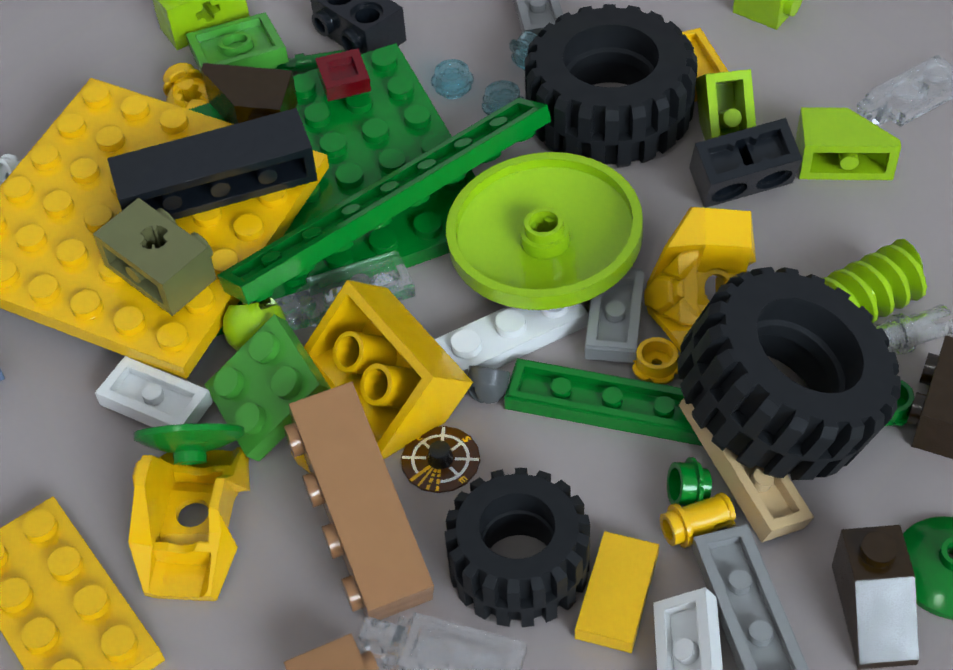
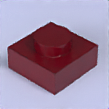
(343, 74)

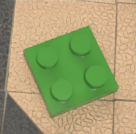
(239, 43)
(261, 382)

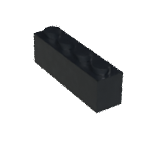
(217, 166)

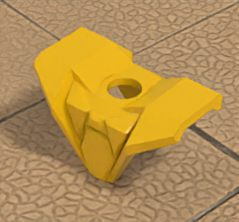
(701, 246)
(176, 558)

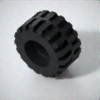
(509, 508)

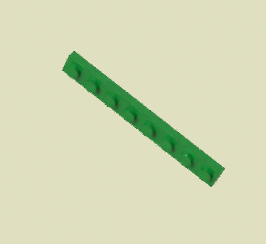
(378, 203)

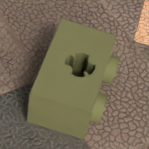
(156, 255)

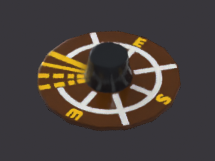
(441, 460)

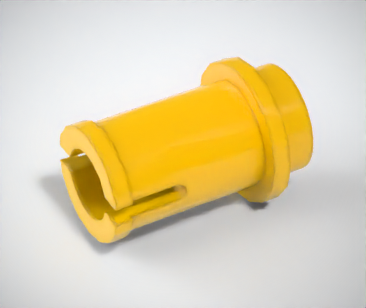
(699, 518)

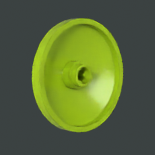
(545, 230)

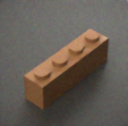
(359, 502)

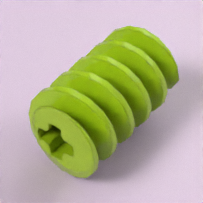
(883, 279)

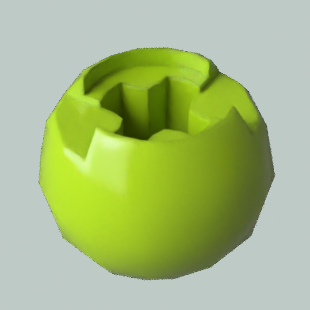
(245, 320)

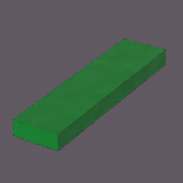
(599, 400)

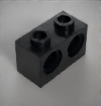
(360, 23)
(745, 162)

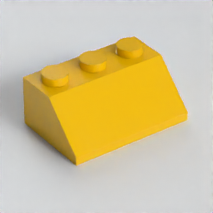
(391, 359)

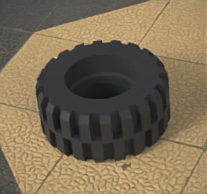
(612, 47)
(759, 408)

